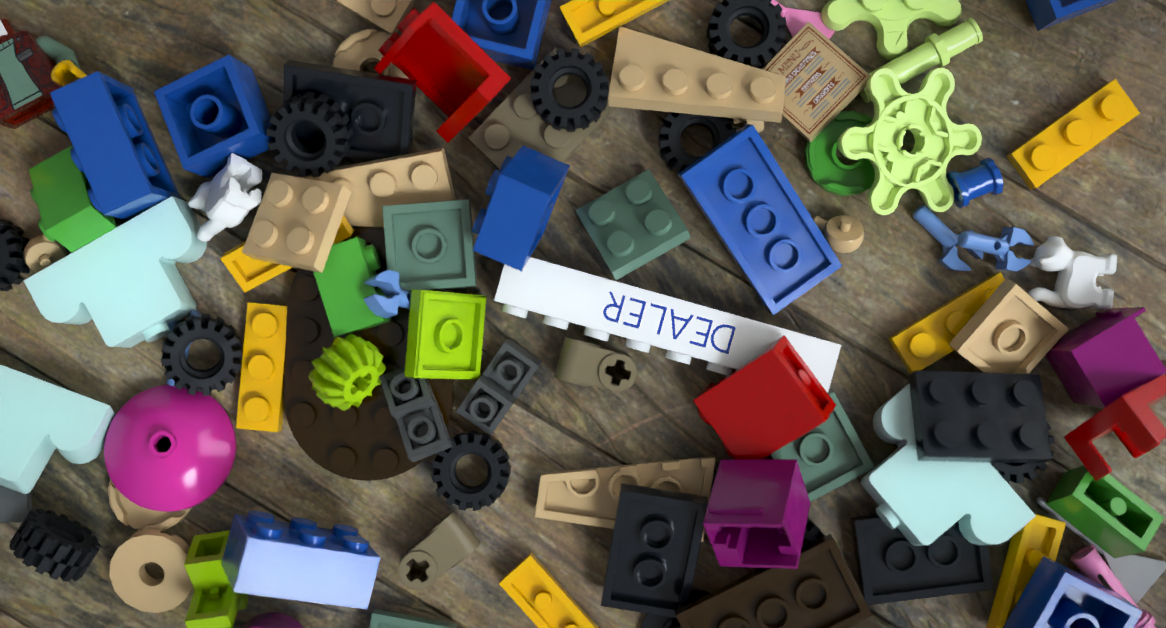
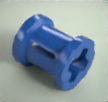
(975, 182)

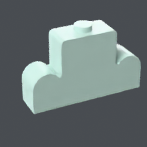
(125, 277)
(38, 420)
(933, 495)

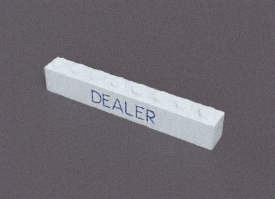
(651, 319)

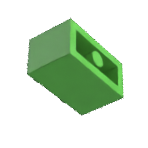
(65, 203)
(344, 287)
(1105, 512)

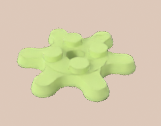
(890, 18)
(934, 135)

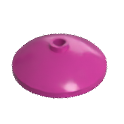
(192, 467)

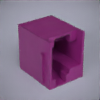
(1105, 358)
(757, 513)

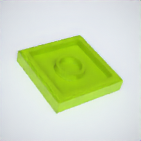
(445, 335)

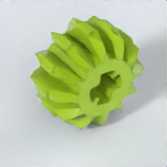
(347, 372)

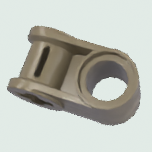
(588, 363)
(442, 548)

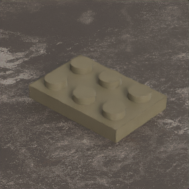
(519, 124)

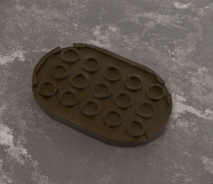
(363, 439)

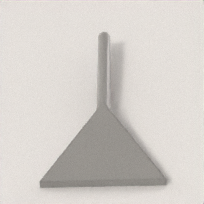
(1134, 571)

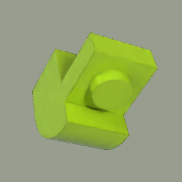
(213, 599)

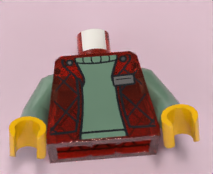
(29, 72)

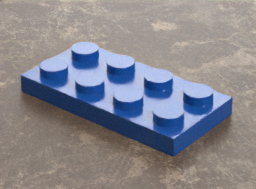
(760, 219)

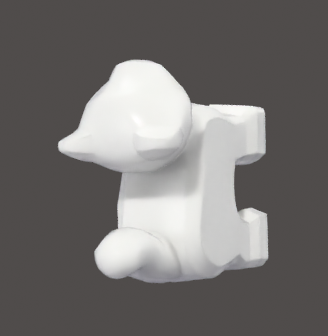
(227, 196)
(1076, 276)

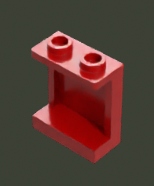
(446, 66)
(765, 403)

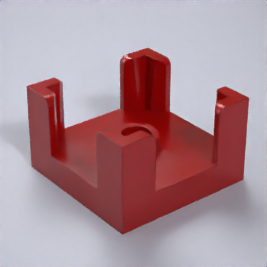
(1130, 421)

